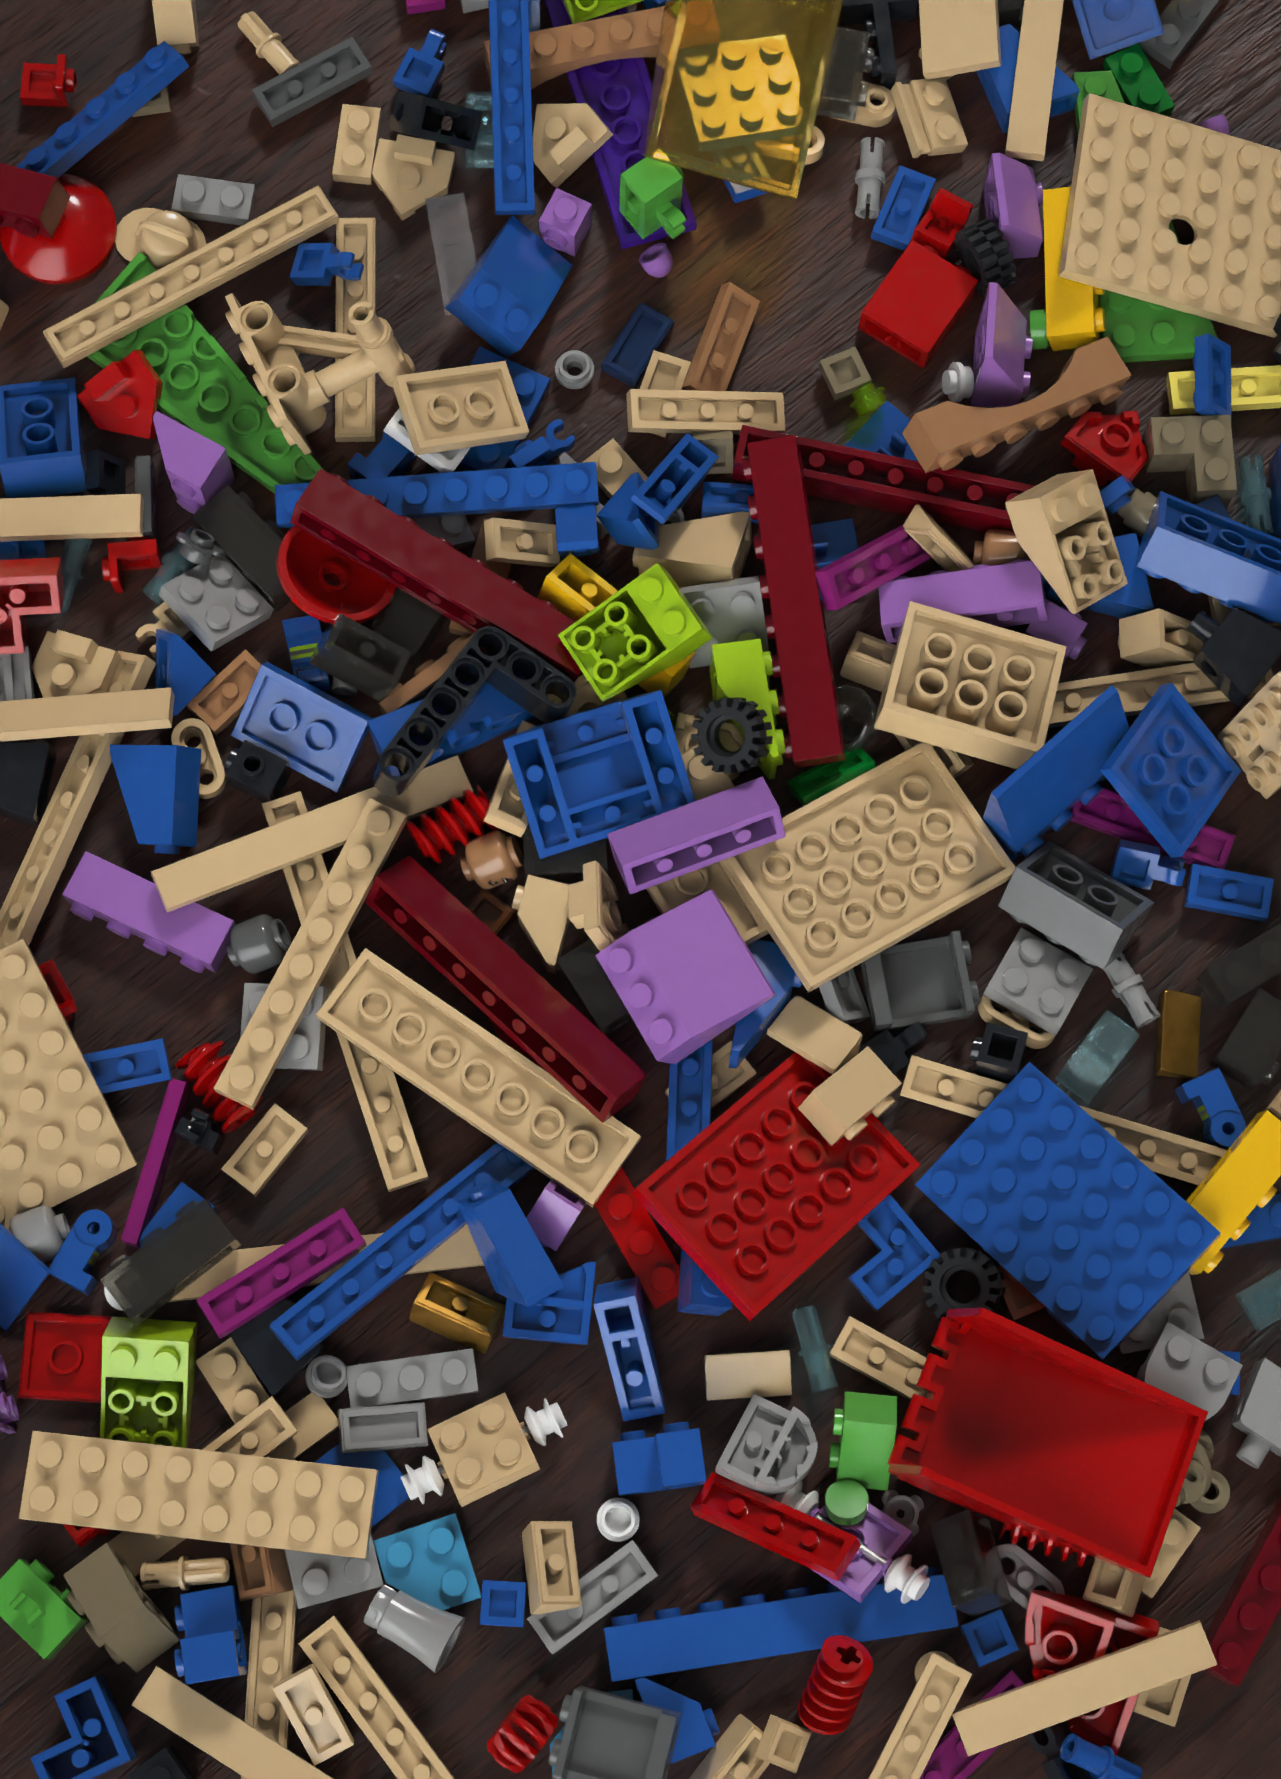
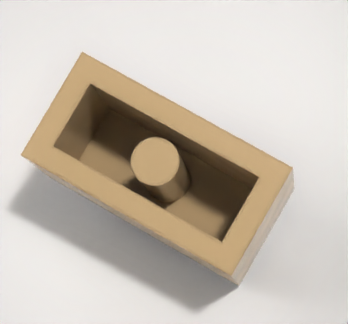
(849, 1096)

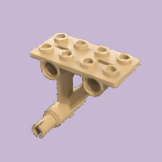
(298, 396)
(1255, 738)

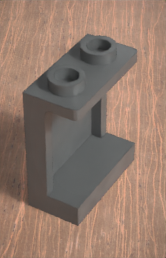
(920, 983)
(613, 1738)

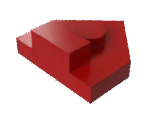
(124, 396)
(1107, 445)

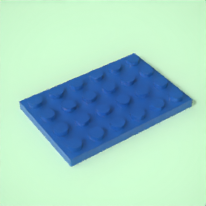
(1068, 1210)

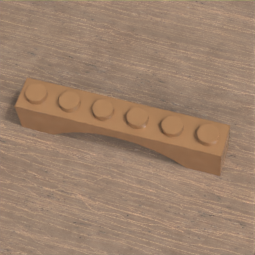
(589, 43)
(954, 431)

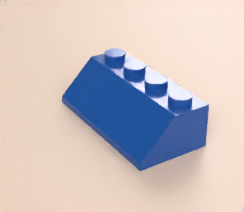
(1207, 557)

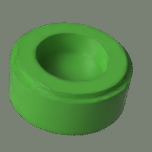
(1038, 329)
(846, 1502)

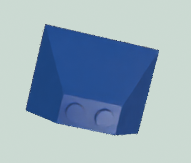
(598, 772)

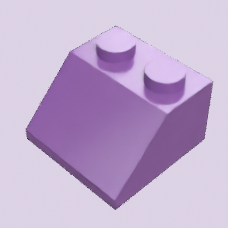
(1013, 204)
(193, 463)

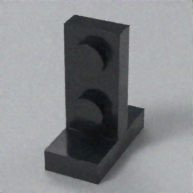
(877, 19)

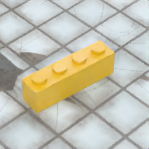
(1071, 306)
(579, 590)
(1238, 1184)

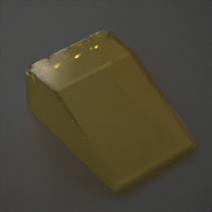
(740, 88)

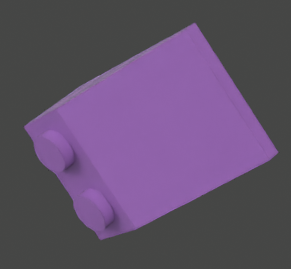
(1000, 352)

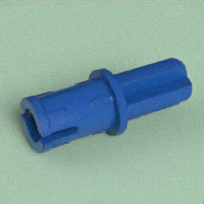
(1099, 1761)

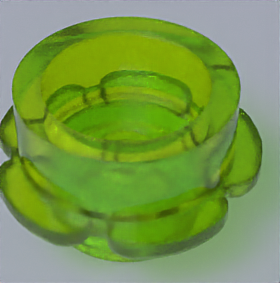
(868, 399)

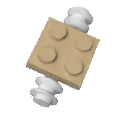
(483, 1450)

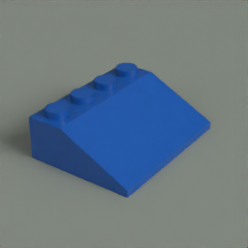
(1056, 778)

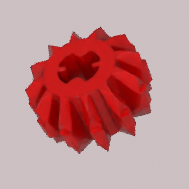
(522, 1734)

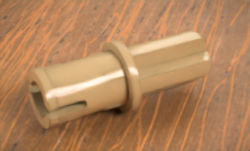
(267, 43)
(184, 1572)

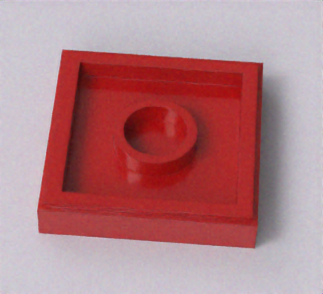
(62, 1357)

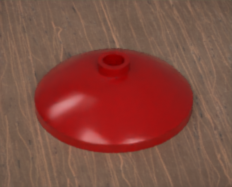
(79, 243)
(308, 562)

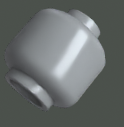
(40, 1231)

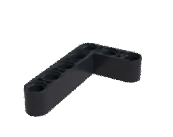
(458, 698)

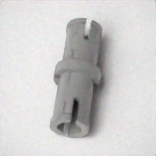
(870, 177)
(1131, 992)

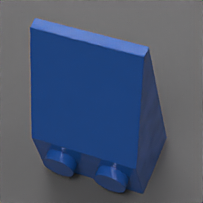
(510, 288)
(41, 439)

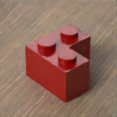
(27, 589)

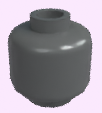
(258, 943)

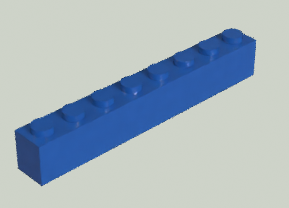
(769, 1628)

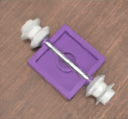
(881, 1544)

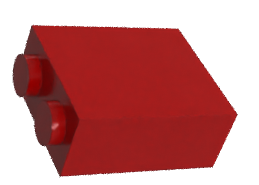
(918, 303)

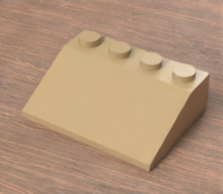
(970, 686)

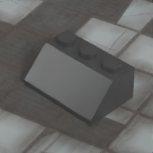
(1074, 904)

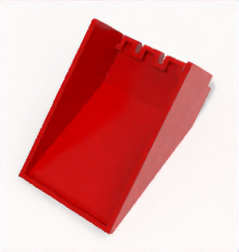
(1047, 1440)

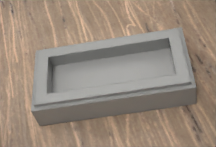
(382, 1428)

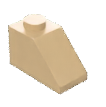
(1157, 639)
(543, 917)

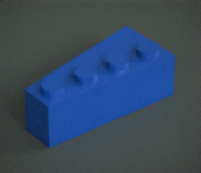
(485, 720)

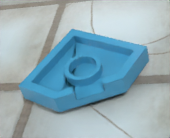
(430, 1563)

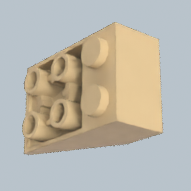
(1069, 538)

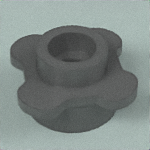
(198, 546)

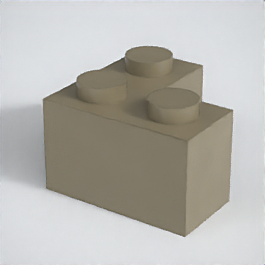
(1197, 446)
(118, 1609)

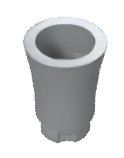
(414, 1626)

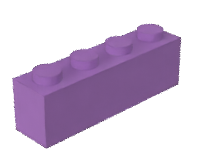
(991, 594)
(696, 835)
(136, 908)

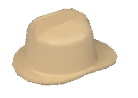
(158, 235)

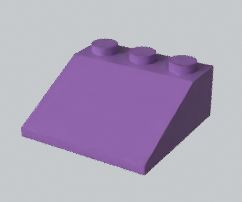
(685, 977)

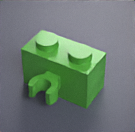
(652, 197)
(865, 1439)
(38, 1608)

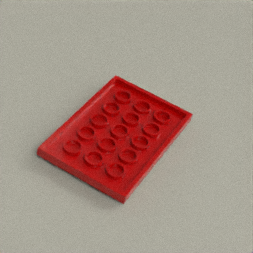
(767, 1191)

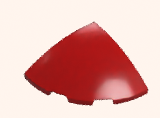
(1071, 1631)

